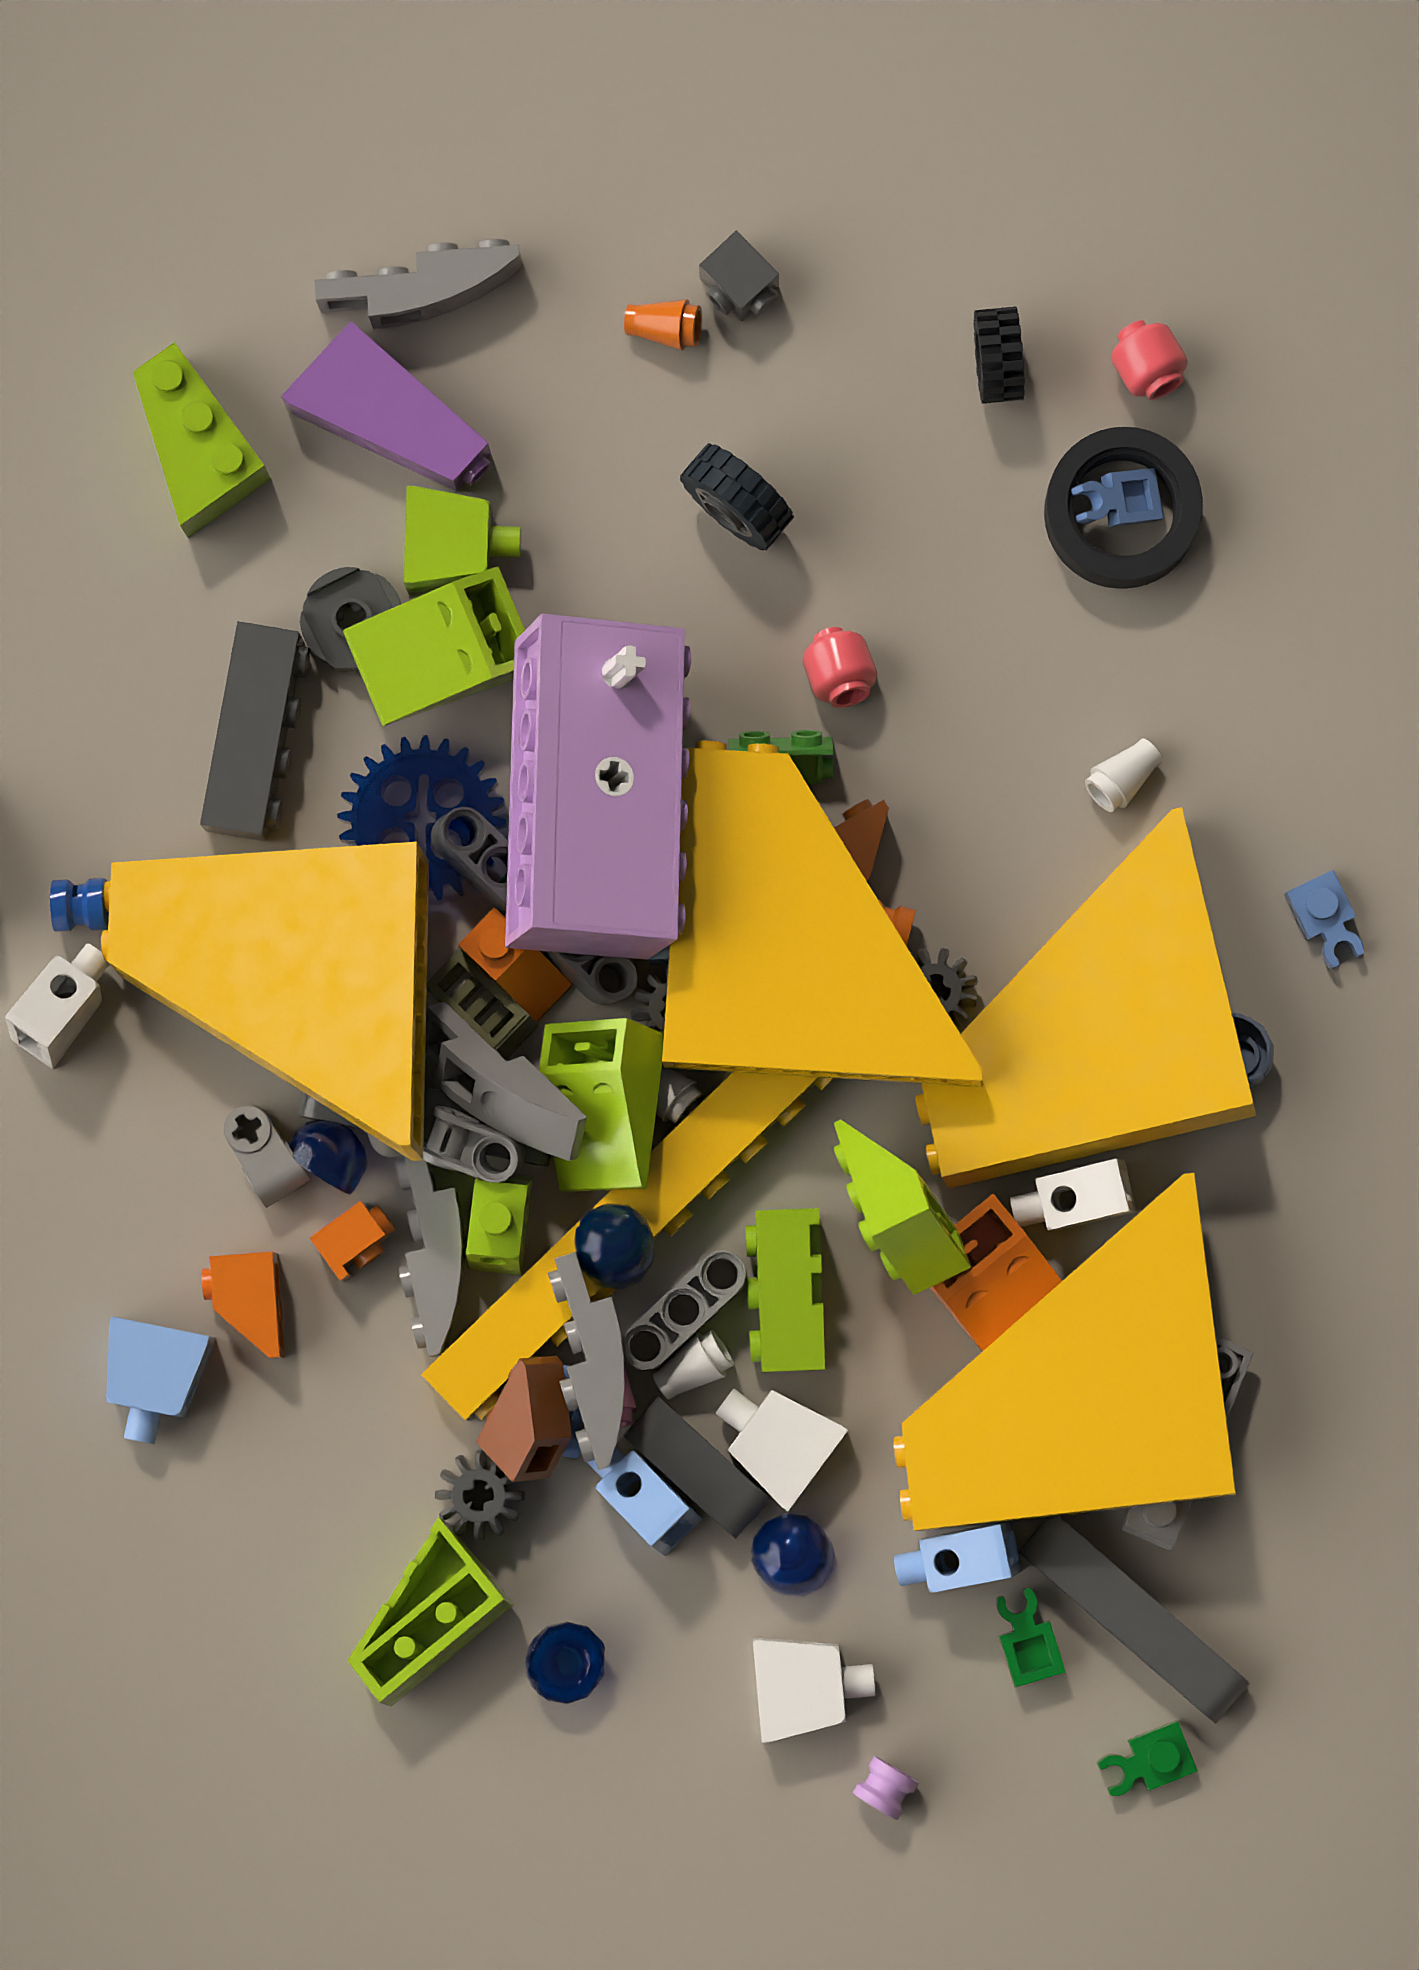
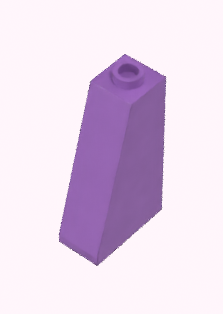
(383, 408)

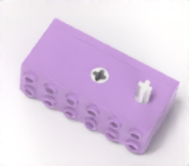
(597, 787)

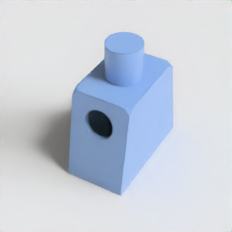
(153, 1372)
(656, 1510)
(983, 1552)

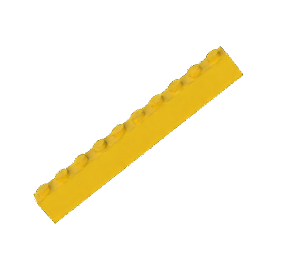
(680, 1170)

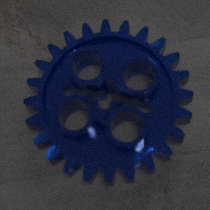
(375, 819)

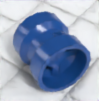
(78, 905)

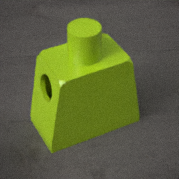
(451, 538)
(499, 1225)

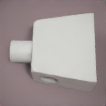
(48, 1023)
(1100, 1191)
(779, 1442)
(804, 1686)

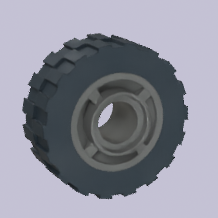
(736, 496)

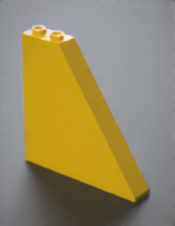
(787, 944)
(295, 964)
(1103, 1033)
(1087, 1397)

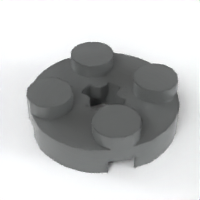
(324, 609)

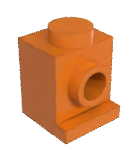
(353, 1238)

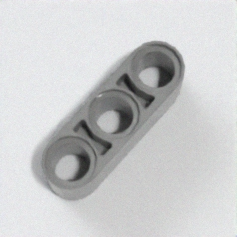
(694, 1285)

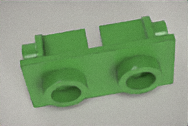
(804, 748)

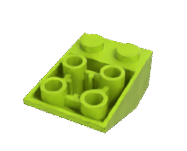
(438, 646)
(614, 1080)
(899, 1214)

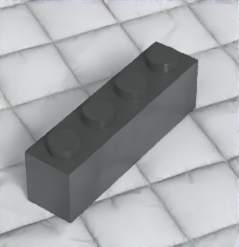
(253, 731)

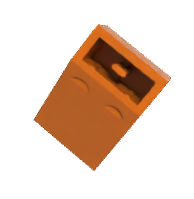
(1004, 1276)

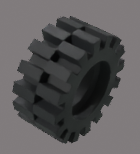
(999, 355)

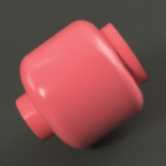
(1149, 360)
(839, 667)

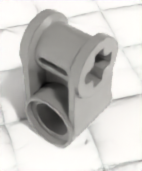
(468, 1146)
(269, 1160)

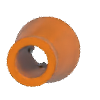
(667, 323)

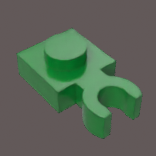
(1030, 1647)
(1157, 1757)

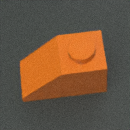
(520, 972)
(248, 1297)

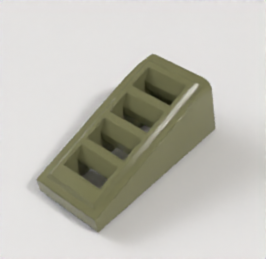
(512, 1034)

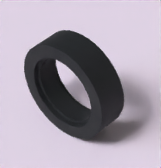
(1123, 445)

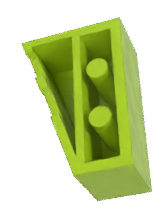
(196, 441)
(787, 1290)
(429, 1616)

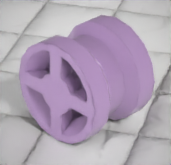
(885, 1787)

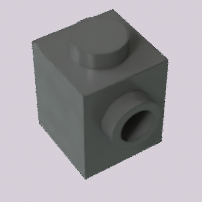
(739, 278)

